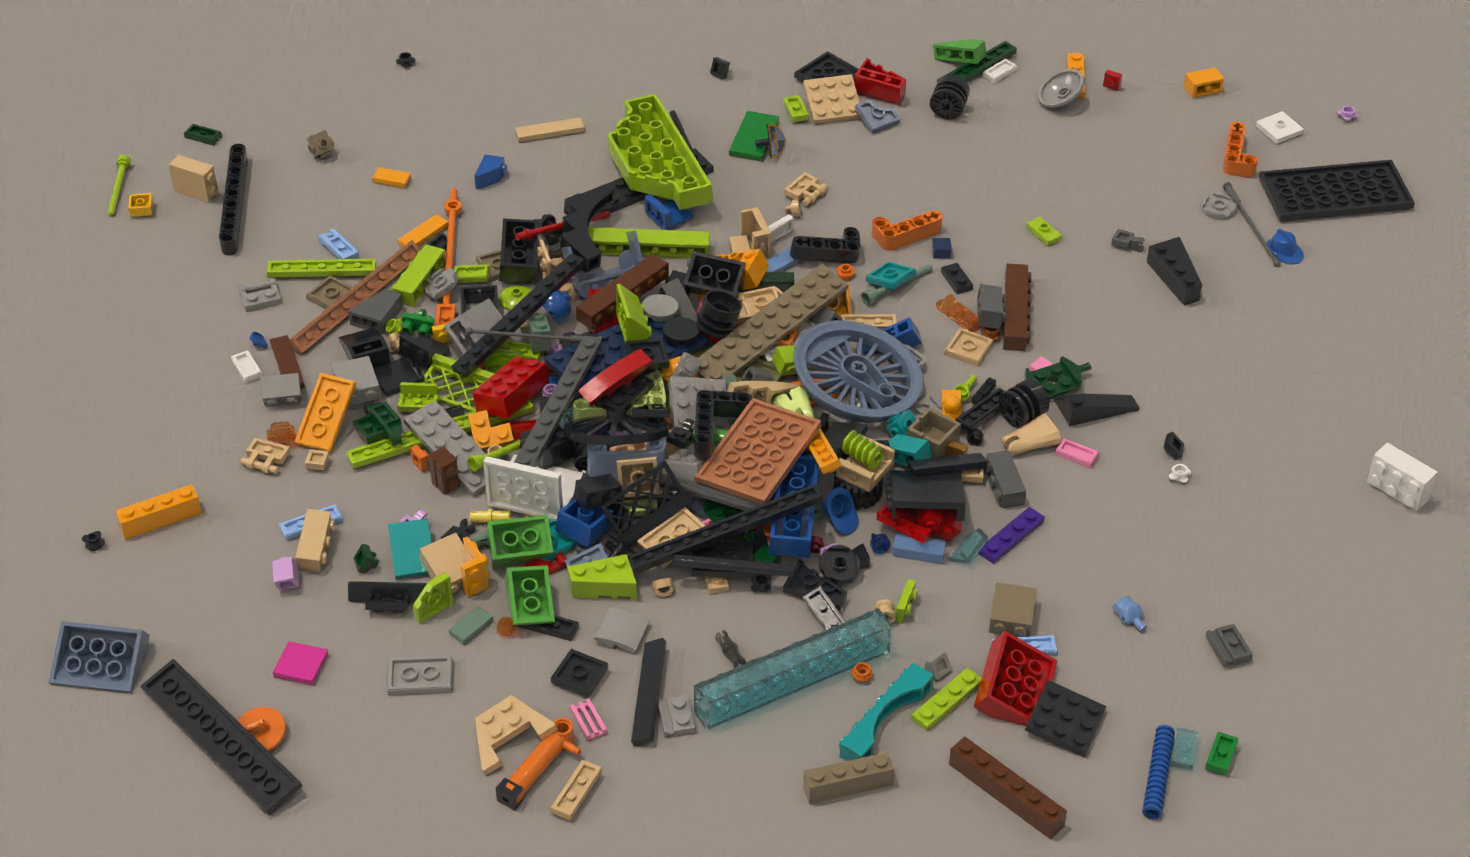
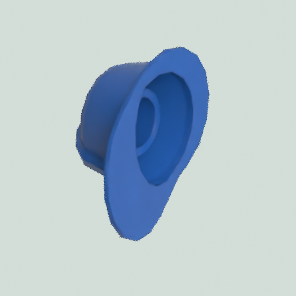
(1285, 248)
(841, 510)

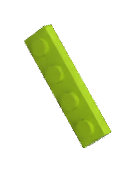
(946, 699)

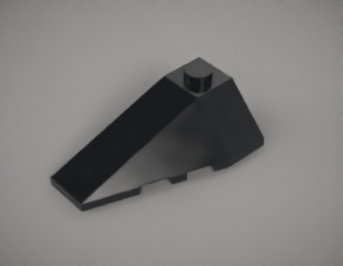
(1092, 407)

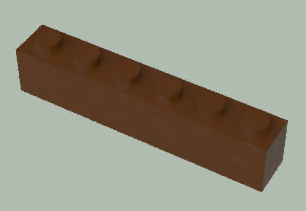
(638, 280)
(1016, 303)
(1007, 787)

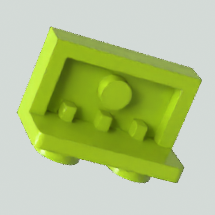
(416, 396)

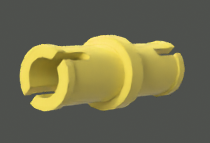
(487, 516)

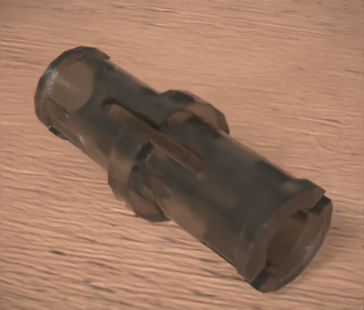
(730, 649)

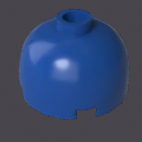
(558, 306)

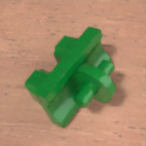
(417, 321)

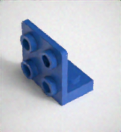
(665, 213)

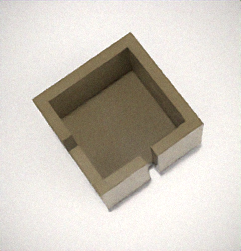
(936, 429)

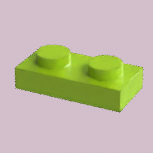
(796, 108)
(904, 605)

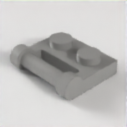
(261, 298)

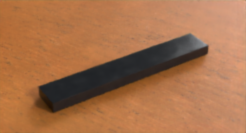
(648, 692)

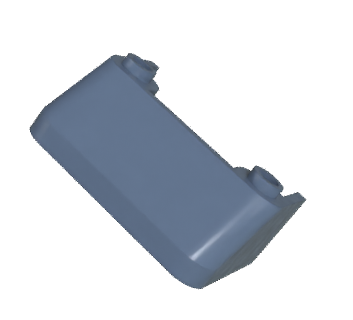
(598, 280)

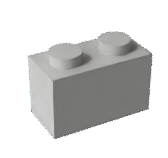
(281, 389)

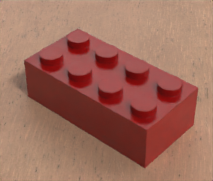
(511, 387)

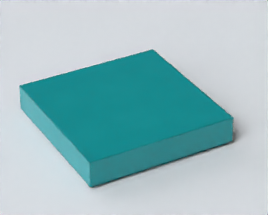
(891, 275)

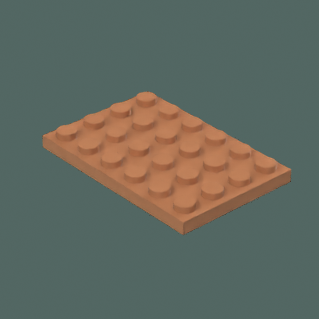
(758, 451)

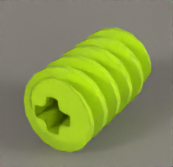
(862, 450)

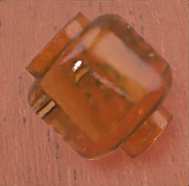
(281, 433)

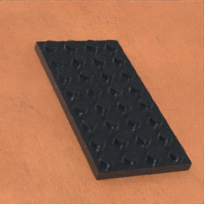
(1336, 190)

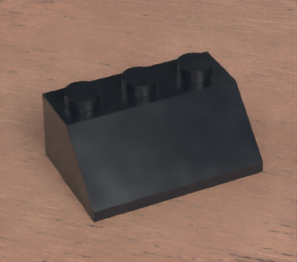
(714, 273)

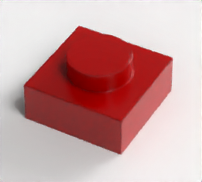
(1112, 80)

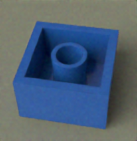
(581, 524)

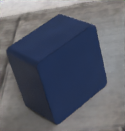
(941, 247)

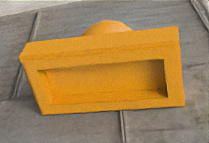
(951, 403)

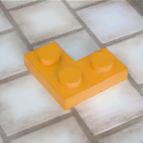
(485, 435)

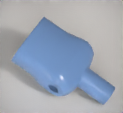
(1130, 612)

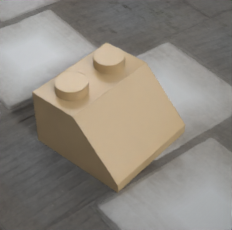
(633, 469)

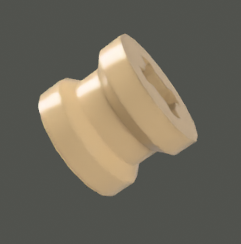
(887, 608)

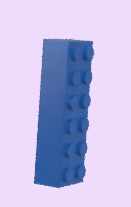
(793, 533)

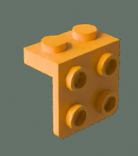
(475, 571)

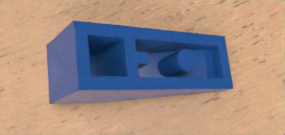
(904, 331)

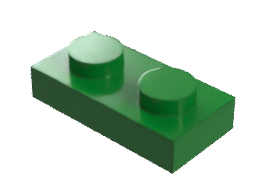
(1221, 753)

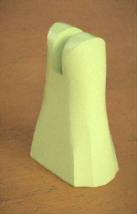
(800, 402)

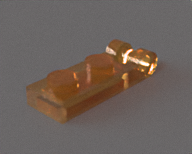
(958, 313)

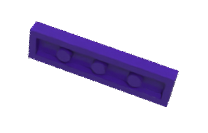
(1011, 535)

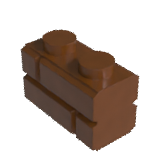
(444, 470)

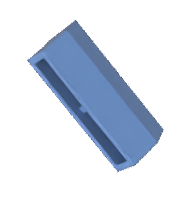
(909, 548)

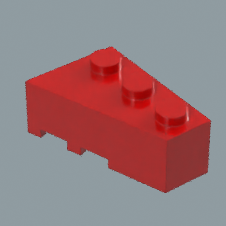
(879, 83)

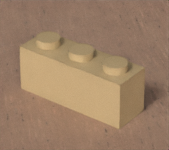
(314, 540)

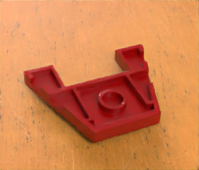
(904, 522)

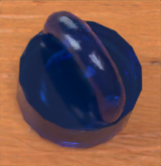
(880, 543)

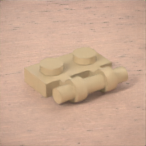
(802, 185)
(267, 451)

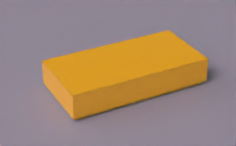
(391, 177)

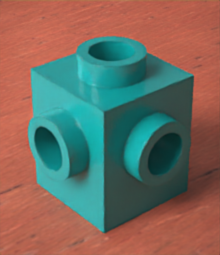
(900, 422)

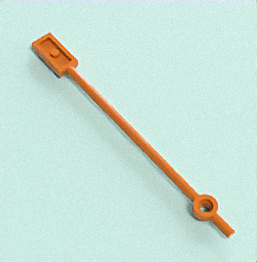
(446, 312)

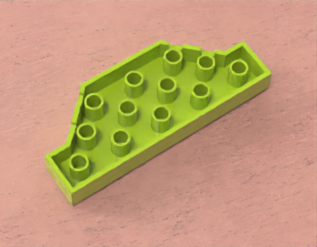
(656, 156)

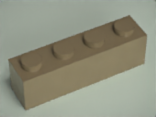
(848, 778)

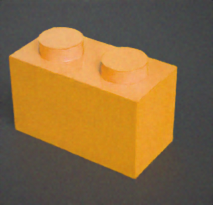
(1203, 82)

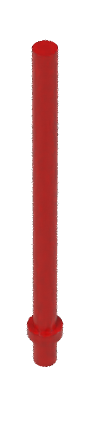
(528, 234)

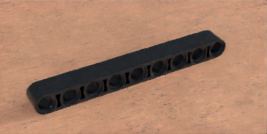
(233, 199)

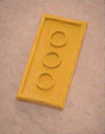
(325, 412)

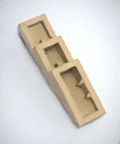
(762, 390)

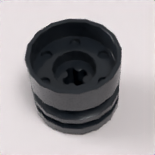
(949, 97)
(719, 313)
(1023, 403)

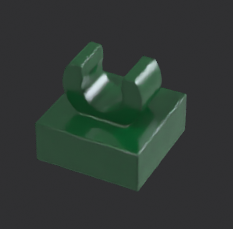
(365, 558)

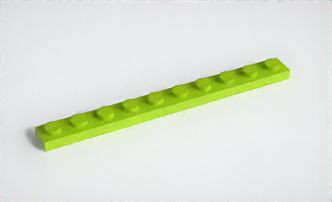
(383, 449)

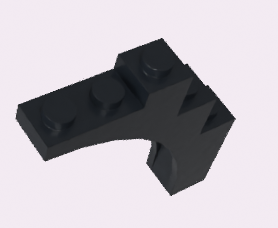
(575, 224)

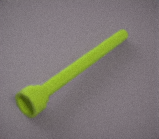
(123, 163)
(476, 461)

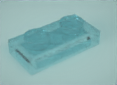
(1184, 748)

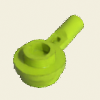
(965, 394)

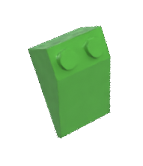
(519, 540)
(529, 595)

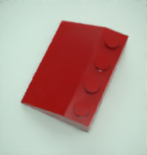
(1013, 679)

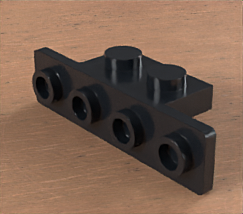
(384, 595)

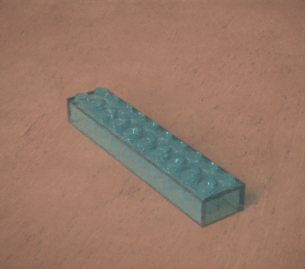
(791, 668)

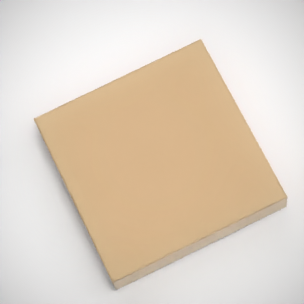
(968, 347)

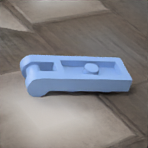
(338, 245)

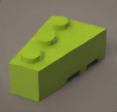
(603, 578)

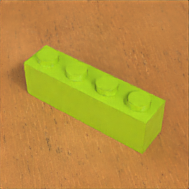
(417, 275)

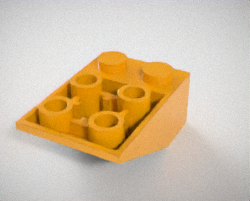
(755, 266)

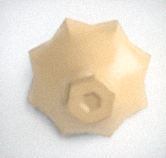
(394, 342)

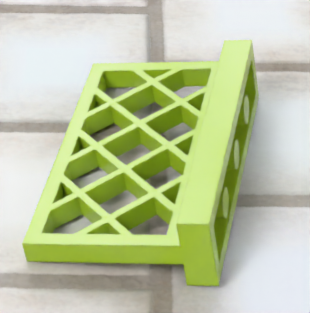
(443, 364)

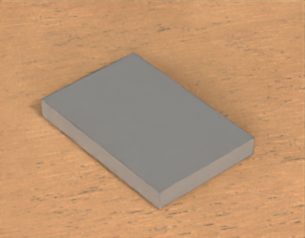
(420, 675)

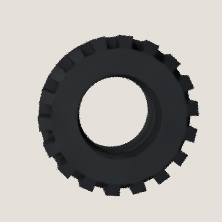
(860, 497)

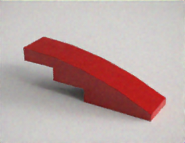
(614, 376)

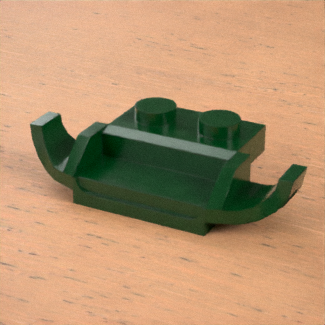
(379, 424)

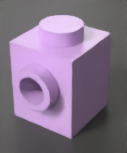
(285, 573)

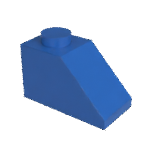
(490, 171)

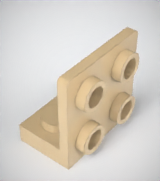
(546, 264)

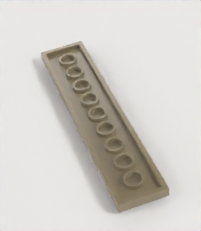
(771, 324)

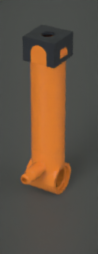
(511, 790)

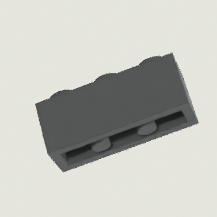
(990, 306)
(1005, 479)

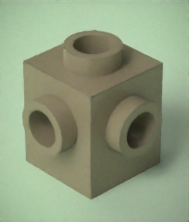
(320, 144)

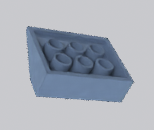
(98, 656)

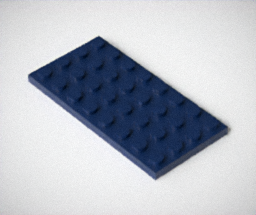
(614, 349)

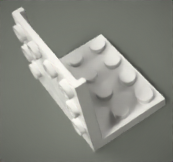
(528, 488)

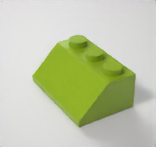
(631, 315)

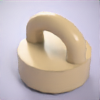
(795, 208)
(663, 583)

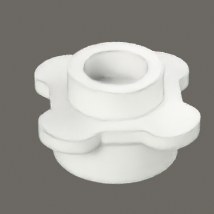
(1180, 473)

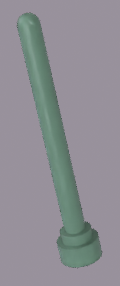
(870, 296)

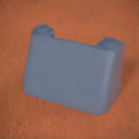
(605, 462)

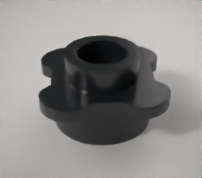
(405, 59)
(93, 541)
(761, 583)

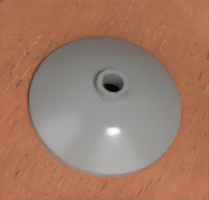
(1061, 88)

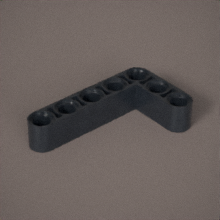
(717, 405)

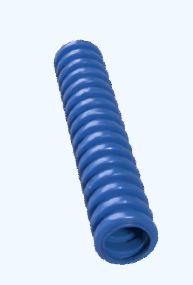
(1158, 772)

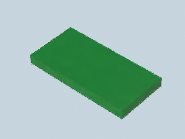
(751, 129)

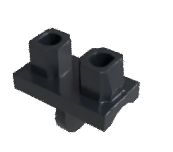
(552, 237)

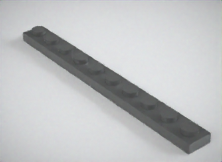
(558, 402)

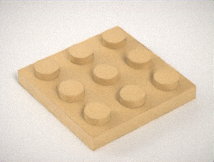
(832, 98)

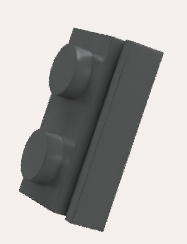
(1229, 645)

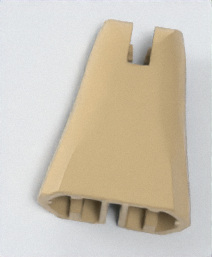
(1036, 434)

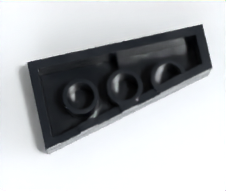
(1175, 269)

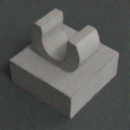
(938, 664)

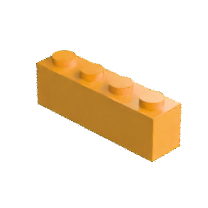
(158, 511)

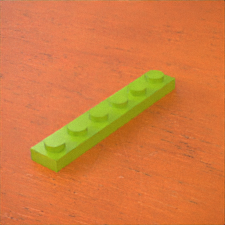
(320, 268)

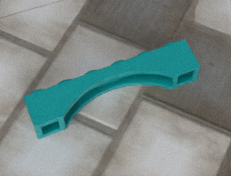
(909, 688)

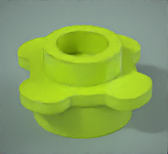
(394, 326)

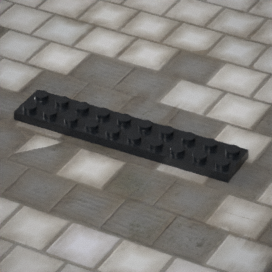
(221, 737)

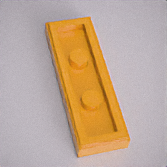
(425, 231)

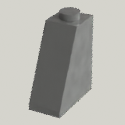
(376, 310)

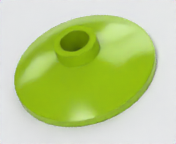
(512, 295)

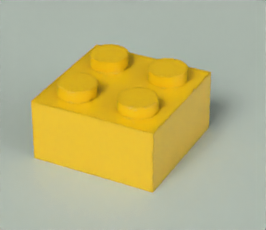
(140, 205)

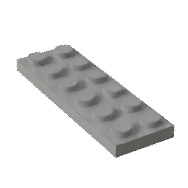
(437, 430)

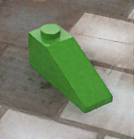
(960, 51)

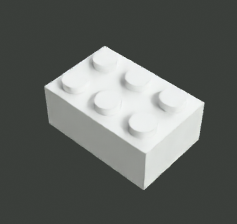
(1402, 476)

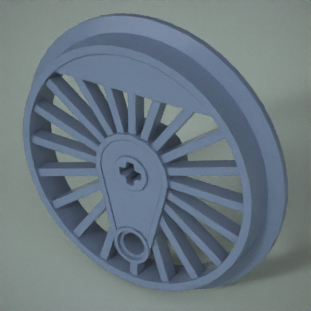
(855, 371)

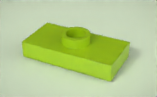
(1043, 231)
(472, 273)

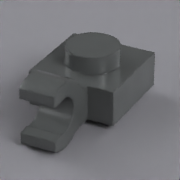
(1126, 239)

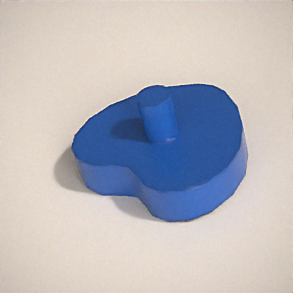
(258, 339)

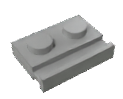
(676, 716)

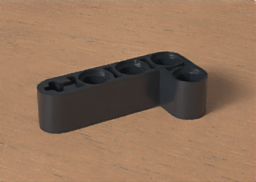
(828, 249)

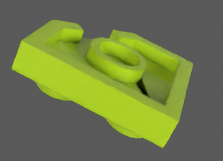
(434, 598)

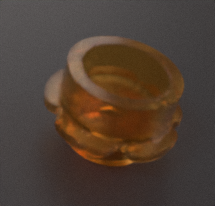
(505, 626)

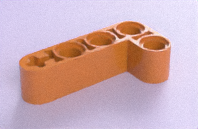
(1235, 161)
(907, 231)

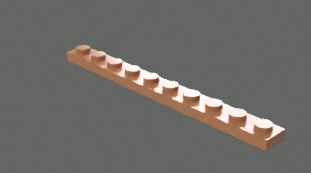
(360, 292)

